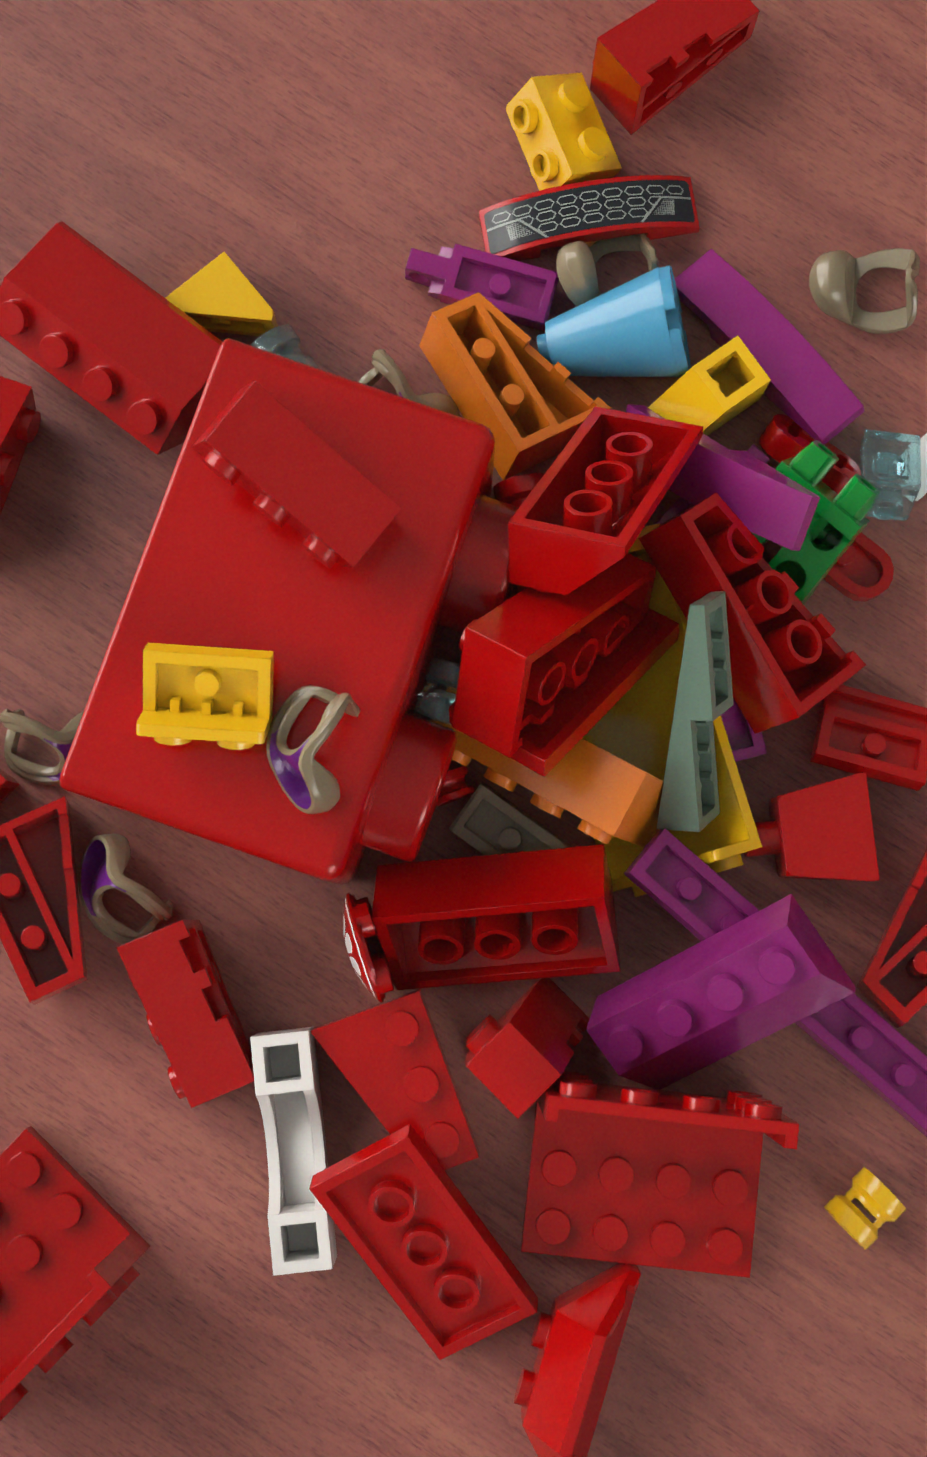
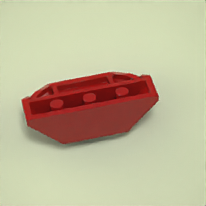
(575, 1362)

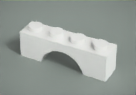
(296, 1149)

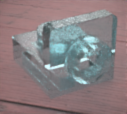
(894, 467)

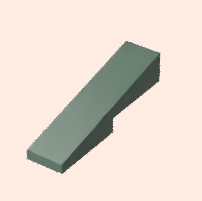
(702, 695)

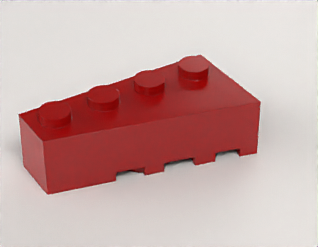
(539, 644)
(777, 648)

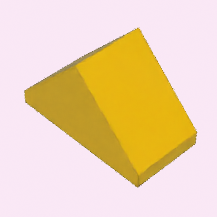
(224, 300)

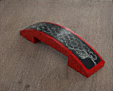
(588, 213)

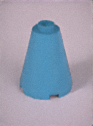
(622, 331)

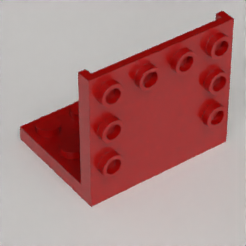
(648, 1175)
(59, 1259)

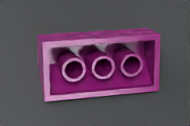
(718, 996)

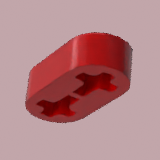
(786, 439)

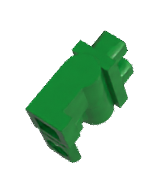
(835, 521)

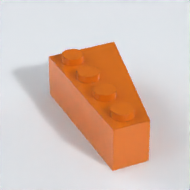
(587, 781)

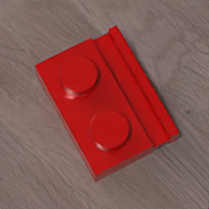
(873, 737)

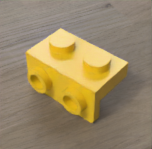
(561, 131)
(206, 695)

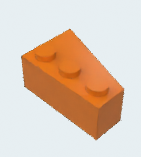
(504, 383)

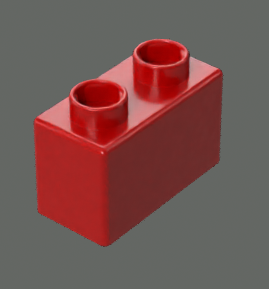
(240, 581)

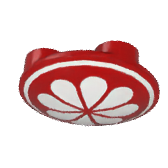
(369, 967)

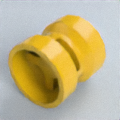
(874, 1198)

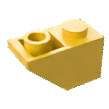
(715, 388)

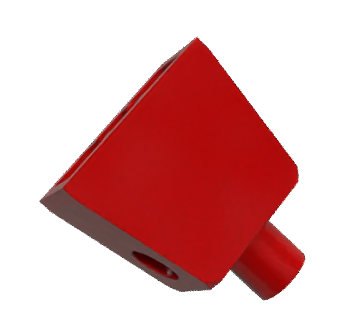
(822, 832)

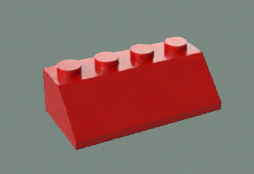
(107, 337)
(596, 498)
(497, 917)

